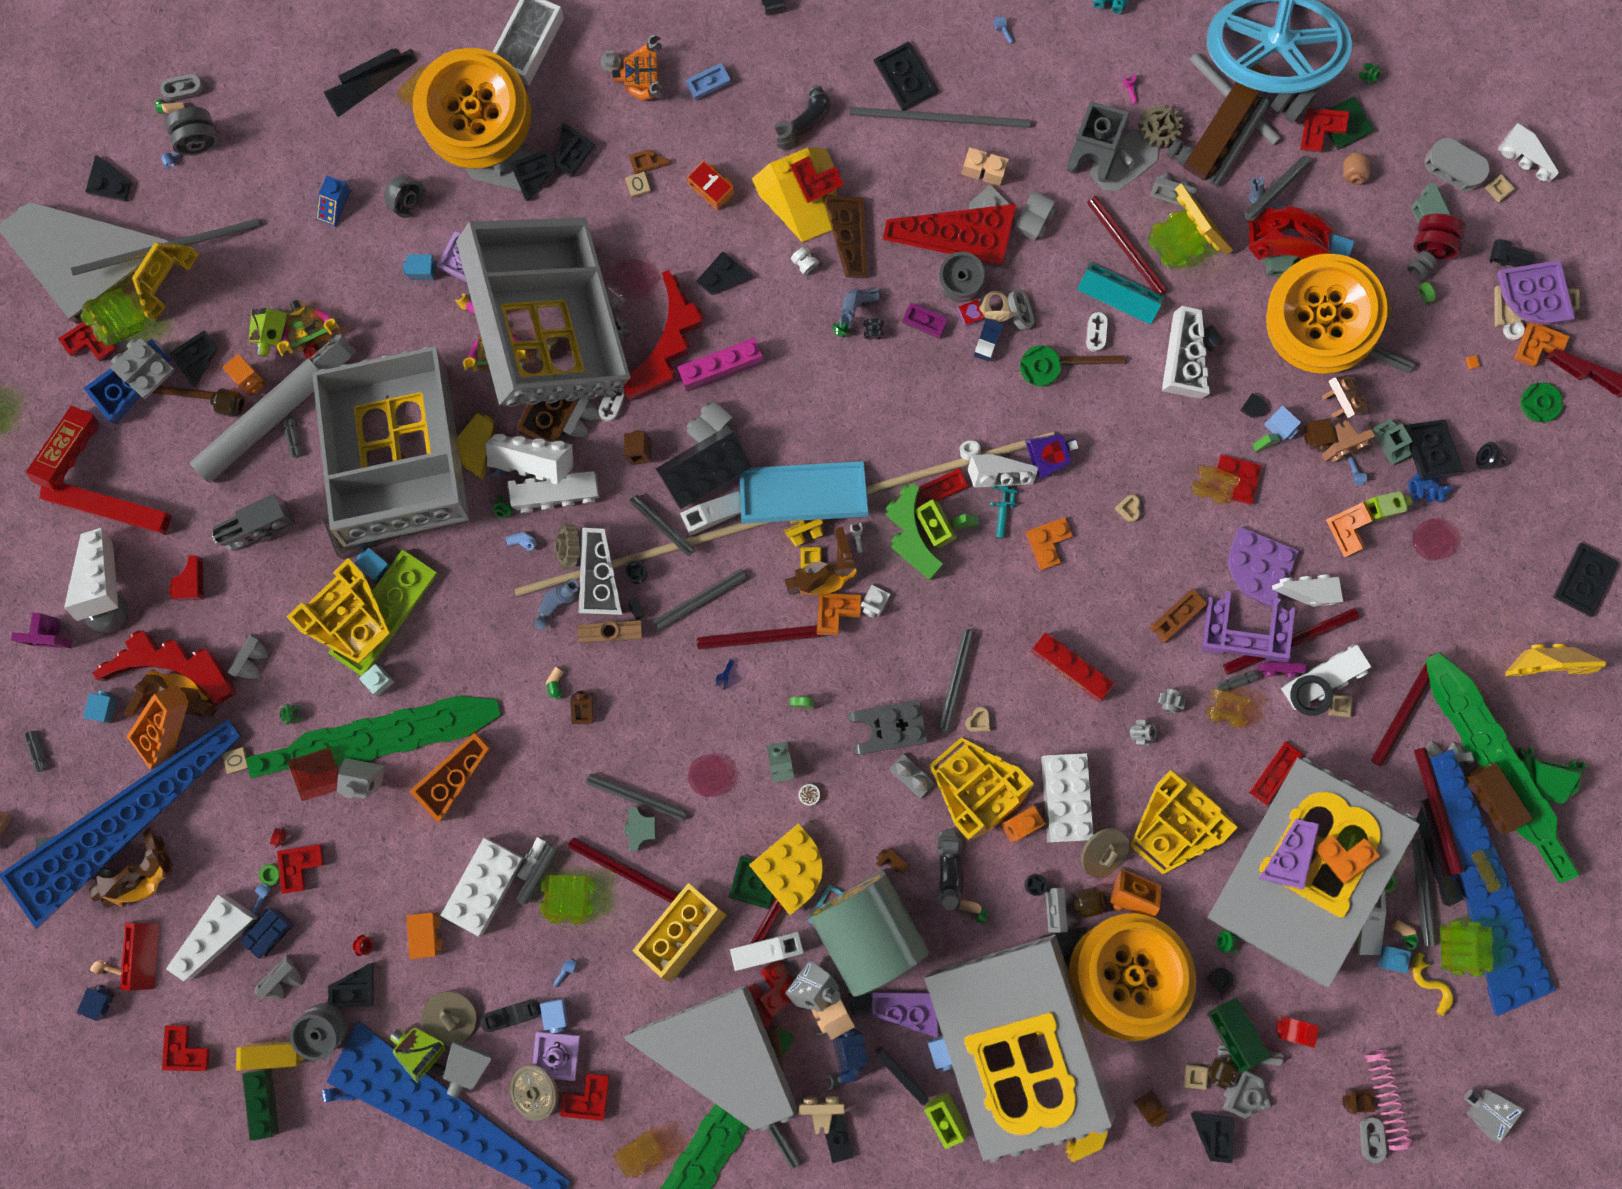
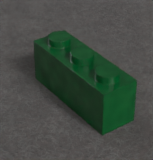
(1238, 1035)
(260, 1104)

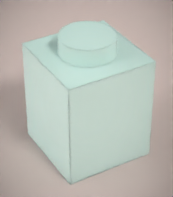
(376, 680)

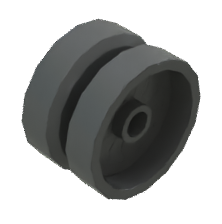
(1298, 103)
(191, 131)
(950, 272)
(318, 1031)

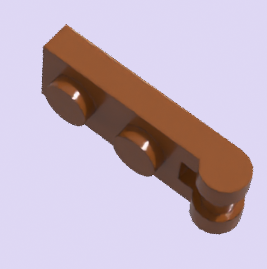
(1178, 615)

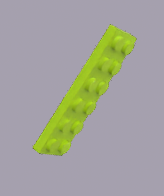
(396, 597)

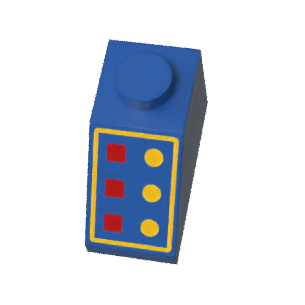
(331, 200)

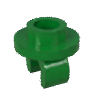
(1372, 75)
(843, 331)
(502, 509)
(286, 714)
(1226, 941)

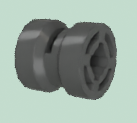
(1184, 153)
(1423, 263)

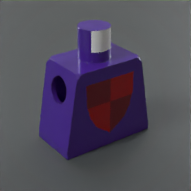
(1050, 453)

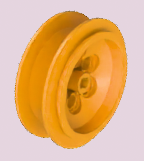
(444, 86)
(1322, 277)
(1165, 963)

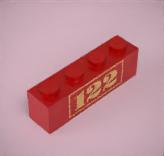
(62, 448)
(1072, 667)

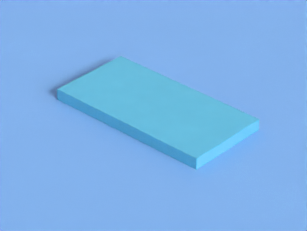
(803, 492)

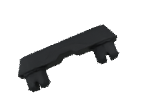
(510, 1015)

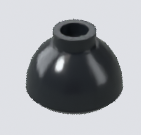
(1490, 456)

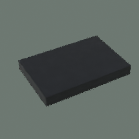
(905, 76)
(1433, 450)
(1585, 579)
(902, 1076)

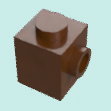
(1319, 434)
(637, 447)

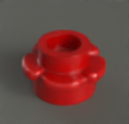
(310, 349)
(278, 837)
(366, 947)

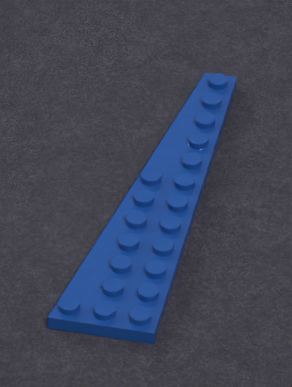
(70, 859)
(1518, 966)
(377, 1078)

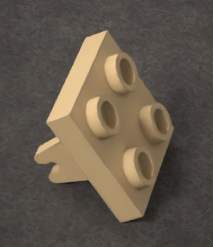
(821, 1110)

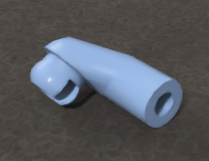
(523, 539)

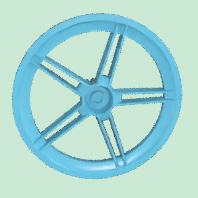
(1279, 40)

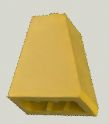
(473, 444)
(266, 1055)

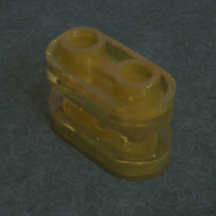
(1204, 488)
(1236, 718)

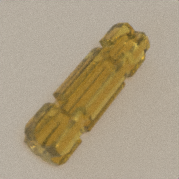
(1485, 871)

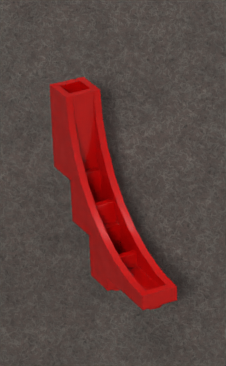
(680, 320)
(144, 653)

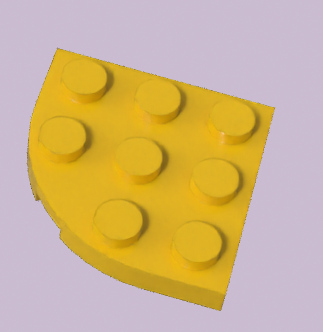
(1203, 221)
(791, 868)

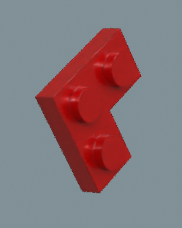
(1319, 122)
(814, 185)
(83, 337)
(1248, 474)
(291, 866)
(779, 982)
(178, 1055)
(592, 1104)

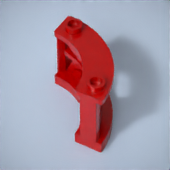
(1272, 222)

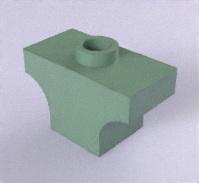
(1430, 203)
(1279, 264)
(1393, 441)
(780, 762)
(639, 828)

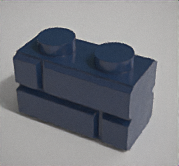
(266, 933)

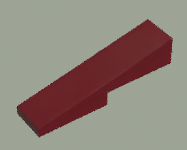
(1581, 368)

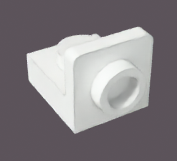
(874, 601)

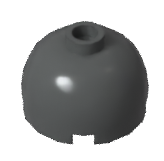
(404, 191)
(109, 621)

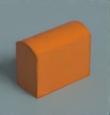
(1472, 362)

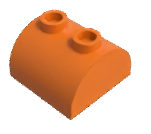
(1135, 894)

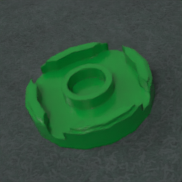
(1038, 371)
(1535, 400)

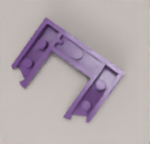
(1273, 647)

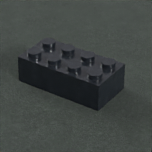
(703, 467)

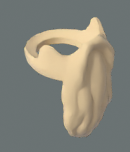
(998, 316)

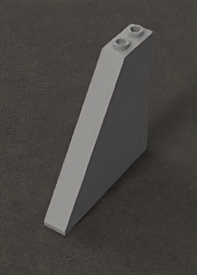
(57, 240)
(724, 1056)

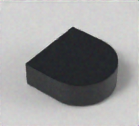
(1254, 406)
(636, 608)
(1220, 979)
(860, 1003)

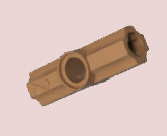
(596, 632)

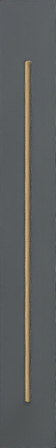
(741, 527)

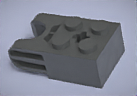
(1099, 145)
(254, 523)
(884, 730)

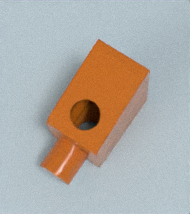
(1023, 823)

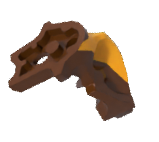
(825, 578)
(154, 681)
(136, 881)

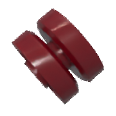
(1440, 236)

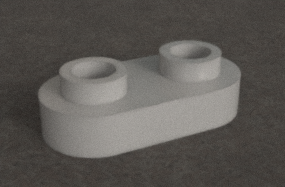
(182, 86)
(1020, 305)
(1373, 1139)

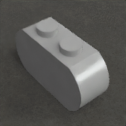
(1457, 164)

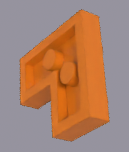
(1537, 339)
(1345, 527)
(1043, 540)
(834, 606)
(1345, 863)

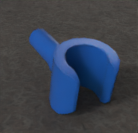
(329, 1095)

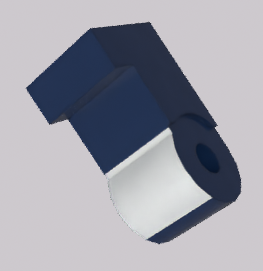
(988, 339)

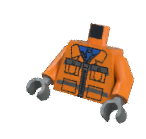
(641, 71)

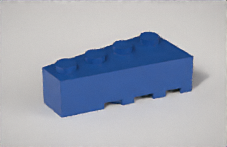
(113, 394)

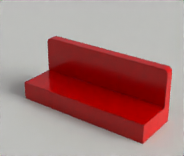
(139, 956)

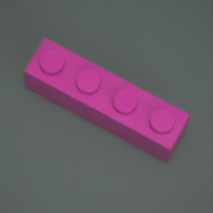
(720, 364)

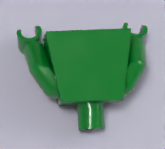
(1552, 779)

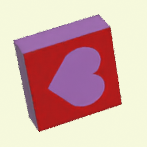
(971, 313)

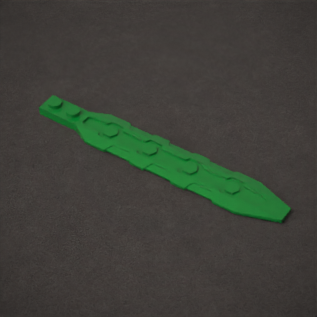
(387, 734)
(1488, 743)
(711, 1146)

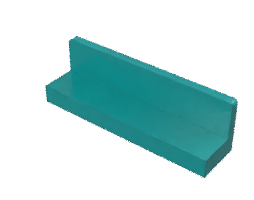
(1120, 293)

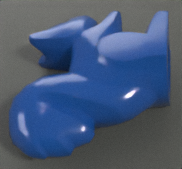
(1429, 488)

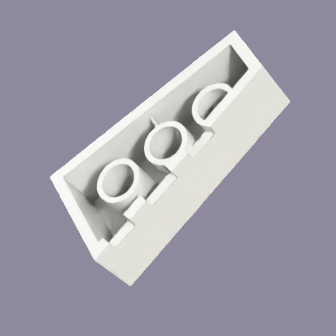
(1185, 361)
(530, 456)
(546, 494)
(93, 577)
(597, 580)
(1335, 671)
(214, 933)

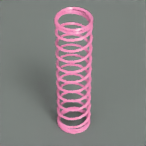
(1381, 1056)

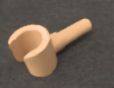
(98, 967)

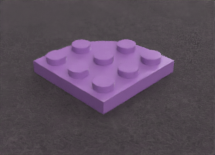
(1537, 293)
(1259, 564)

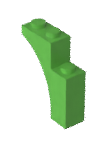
(910, 543)

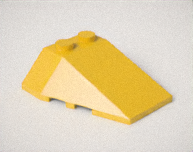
(782, 194)
(155, 269)
(343, 615)
(1557, 658)
(979, 787)
(1180, 823)

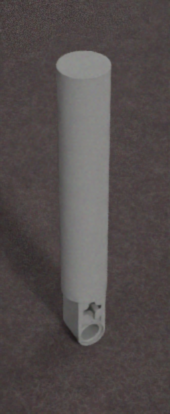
(269, 410)

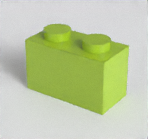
(936, 524)
(946, 1120)

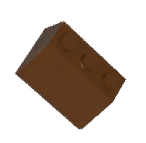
(545, 419)
(1497, 798)

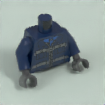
(850, 1057)

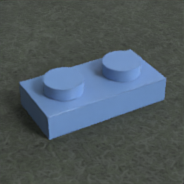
(708, 81)

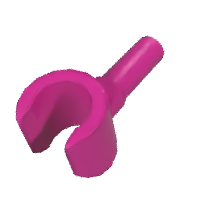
(1130, 85)

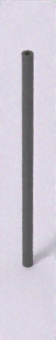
(941, 117)
(183, 241)

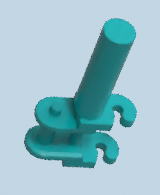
(1003, 509)

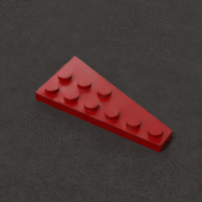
(973, 231)

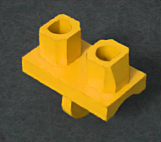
(795, 534)

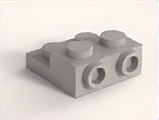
(141, 367)

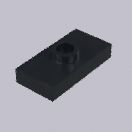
(838, 1140)

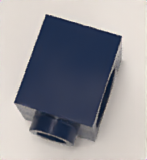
(95, 1002)

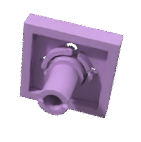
(449, 263)
(555, 1056)

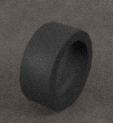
(1311, 711)

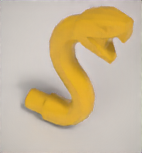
(1447, 997)

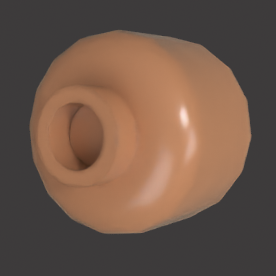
(1356, 168)

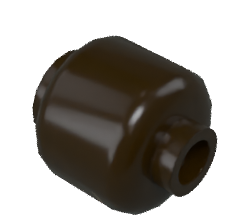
(227, 402)
(1090, 902)
(1224, 1072)

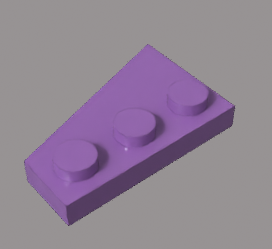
(1293, 858)
(906, 1009)

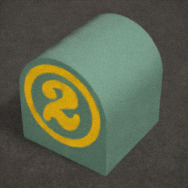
(869, 934)

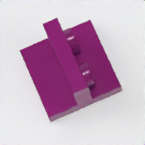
(42, 633)

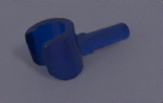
(724, 676)

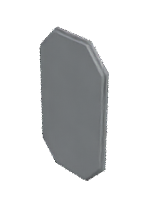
(1131, 161)
(501, 173)

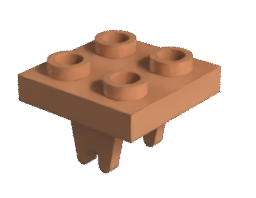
(1346, 392)
(1347, 442)

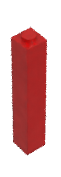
(107, 507)

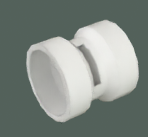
(804, 260)

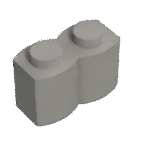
(1034, 215)
(709, 422)

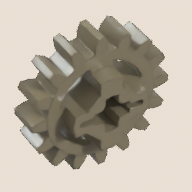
(1152, 118)
(567, 546)

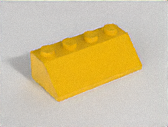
(679, 933)

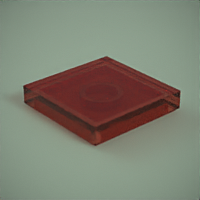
(314, 773)

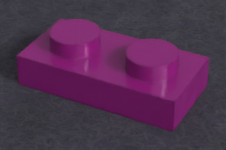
(924, 320)
(1290, 669)

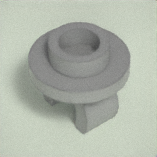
(610, 61)

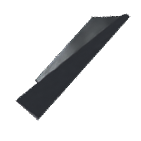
(367, 78)
(1447, 883)

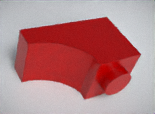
(190, 582)
(1297, 1031)

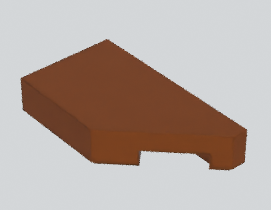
(647, 161)

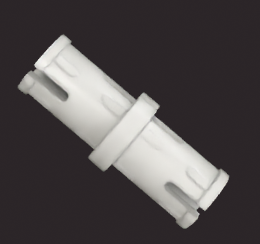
(532, 858)

